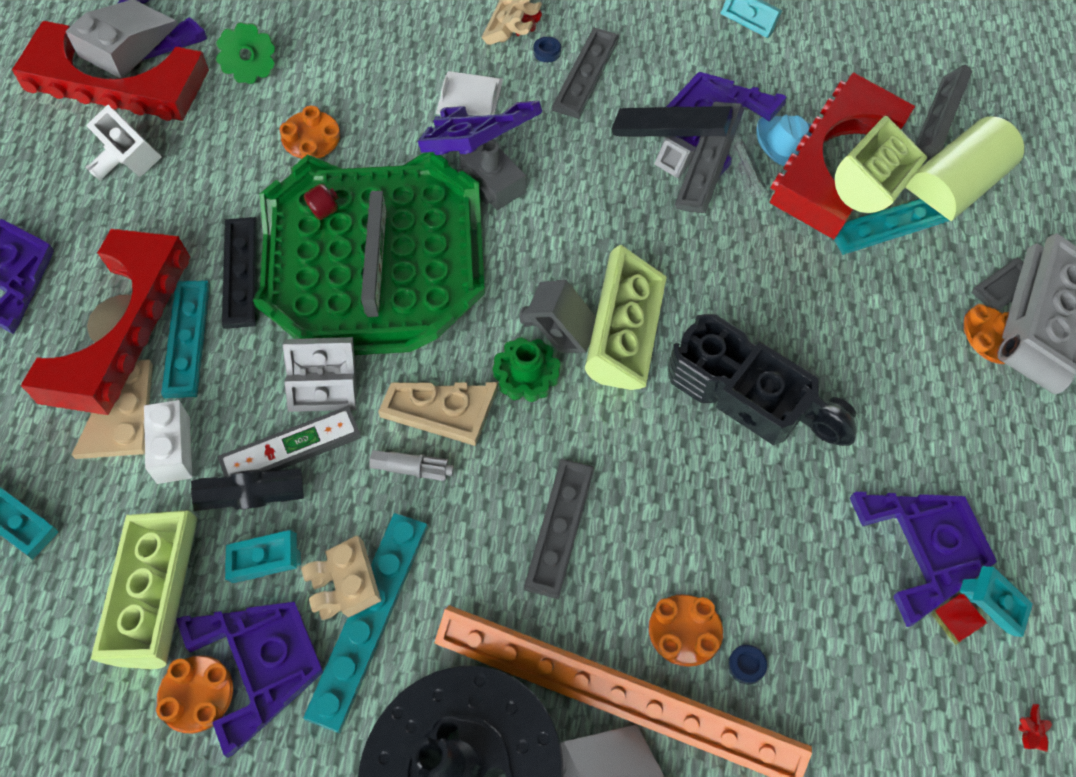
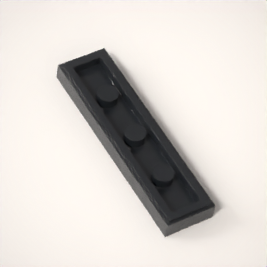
(673, 121)
(239, 273)

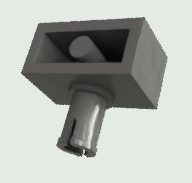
(497, 174)
(560, 316)

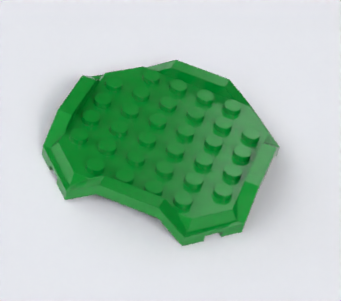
(317, 265)

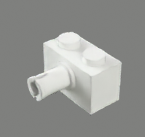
(121, 145)

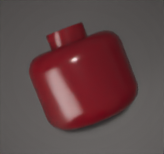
(321, 201)

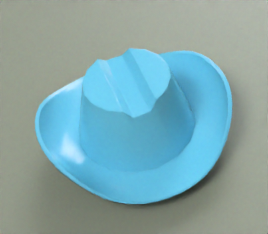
(781, 136)

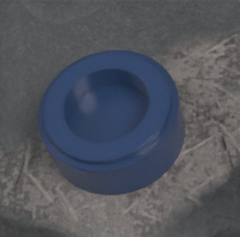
(547, 49)
(747, 664)

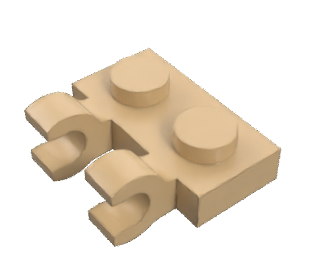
(507, 20)
(352, 577)

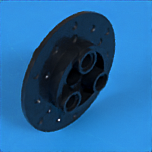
(498, 725)

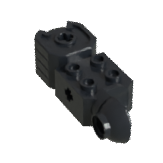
(755, 384)

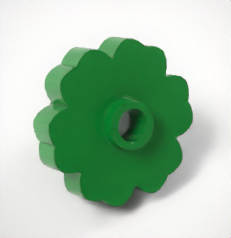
(245, 36)
(526, 369)

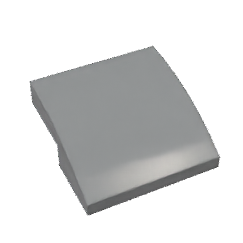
(320, 374)

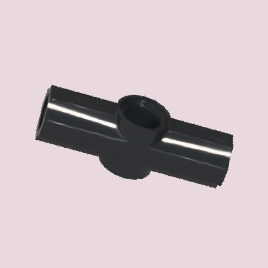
(247, 489)

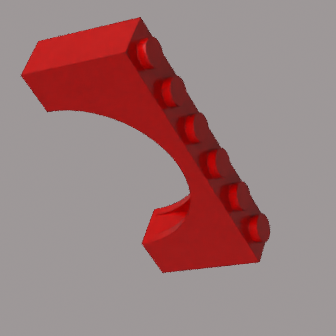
(161, 92)
(807, 187)
(96, 375)

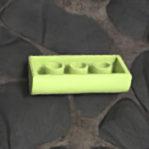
(968, 166)
(878, 168)
(625, 322)
(145, 590)

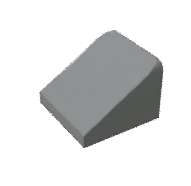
(675, 156)

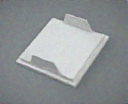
(474, 92)

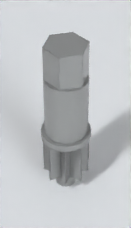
(409, 464)

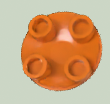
(310, 133)
(984, 330)
(686, 630)
(194, 694)

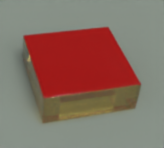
(959, 618)

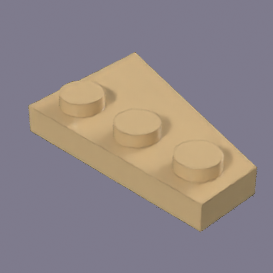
(442, 410)
(123, 429)

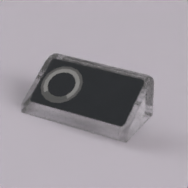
(747, 169)

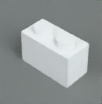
(167, 442)

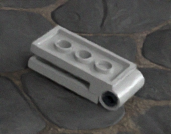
(1043, 317)

